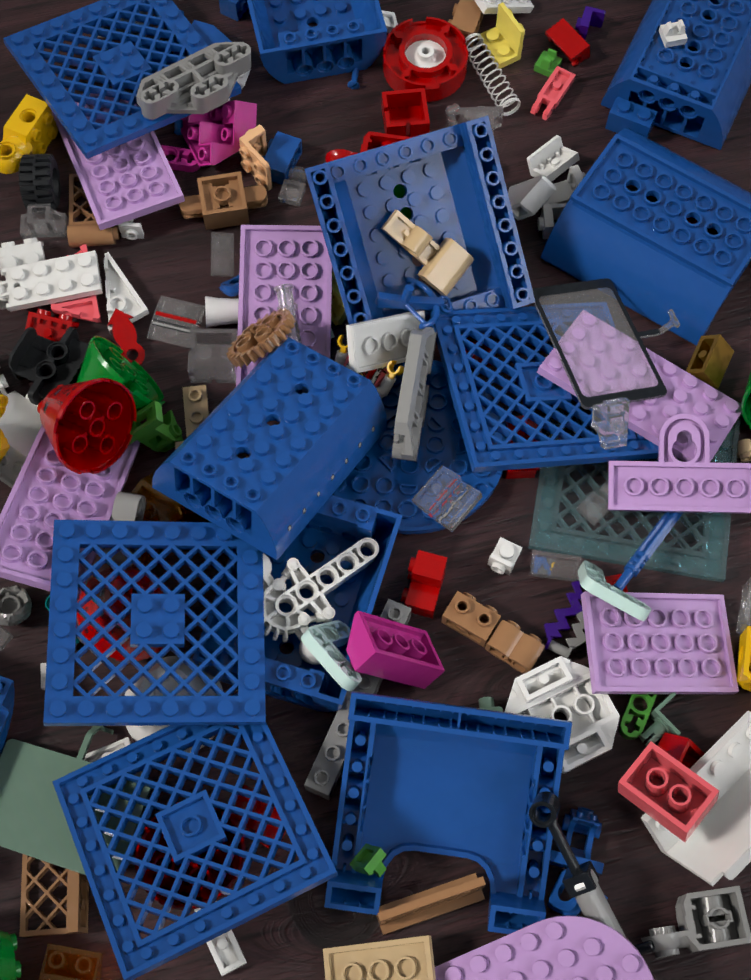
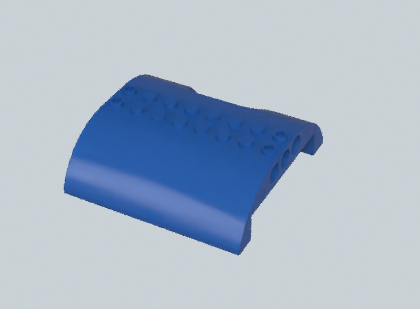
(449, 787)

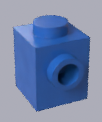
(233, 8)

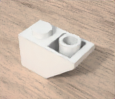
(530, 196)

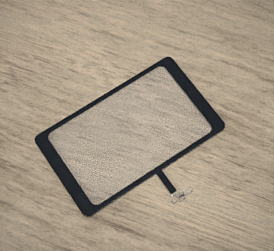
(599, 342)

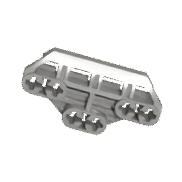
(195, 82)
(413, 394)

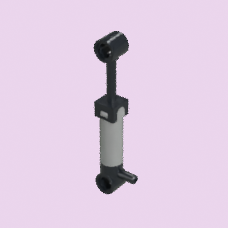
(581, 879)

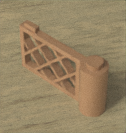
(86, 231)

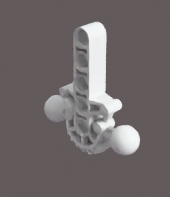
(297, 620)

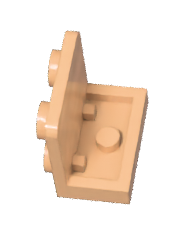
(252, 148)

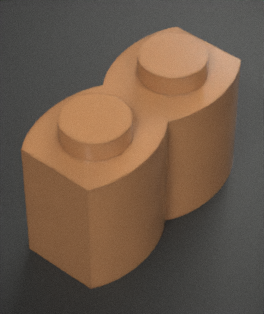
(514, 646)

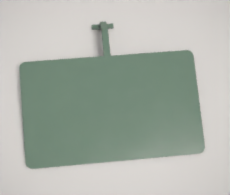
(31, 810)

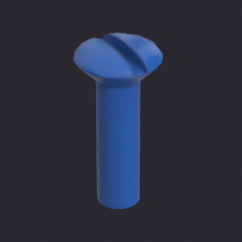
(353, 84)

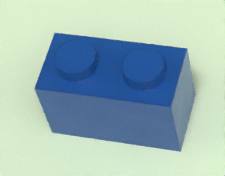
(630, 115)
(282, 154)

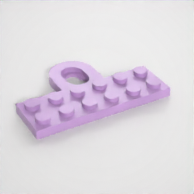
(680, 485)

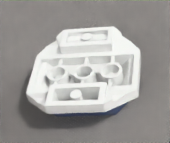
(567, 689)

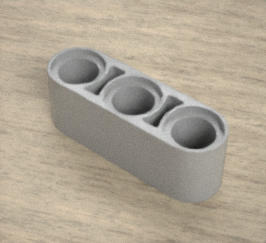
(127, 508)

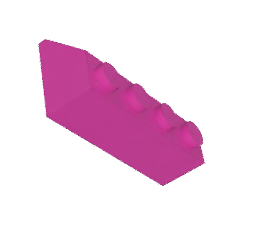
(392, 651)

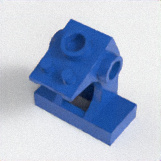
(585, 823)

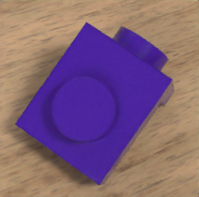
(590, 17)

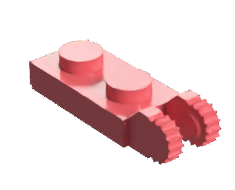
(553, 91)

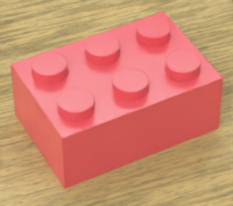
(668, 791)

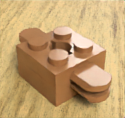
(222, 191)

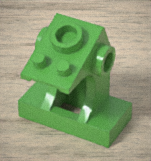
(158, 431)

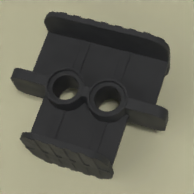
(36, 357)

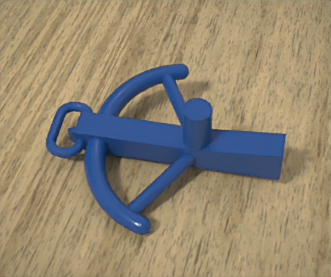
(410, 302)

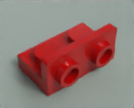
(49, 326)

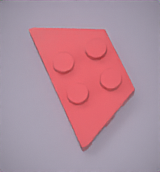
(81, 308)

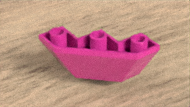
(217, 133)

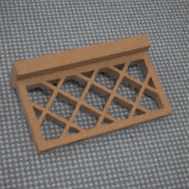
(76, 899)
(430, 903)

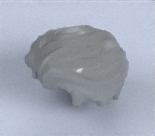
(14, 605)

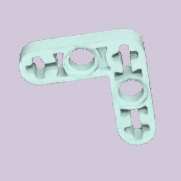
(593, 581)
(322, 643)

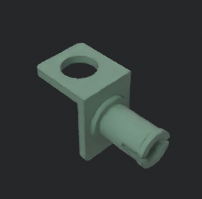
(660, 725)

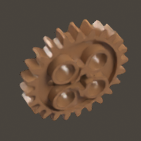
(261, 337)

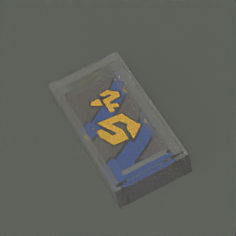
(555, 566)

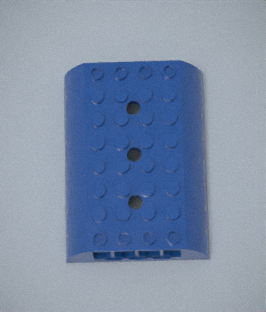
(293, 467)

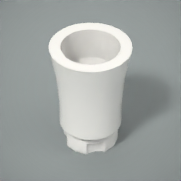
(221, 311)

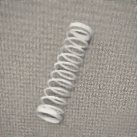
(504, 104)

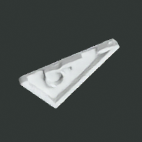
(120, 293)

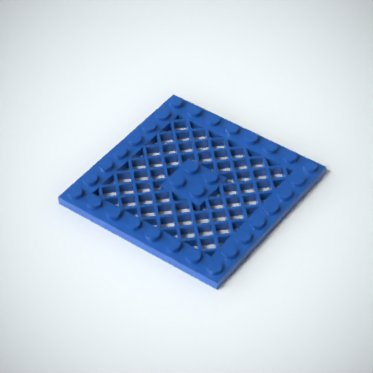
(118, 63)
(484, 449)
(155, 622)
(189, 831)

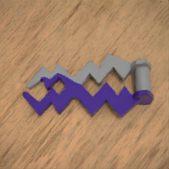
(552, 629)

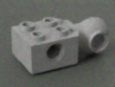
(704, 922)

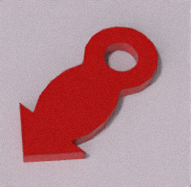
(125, 335)

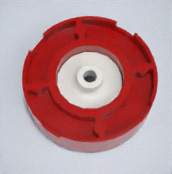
(426, 56)

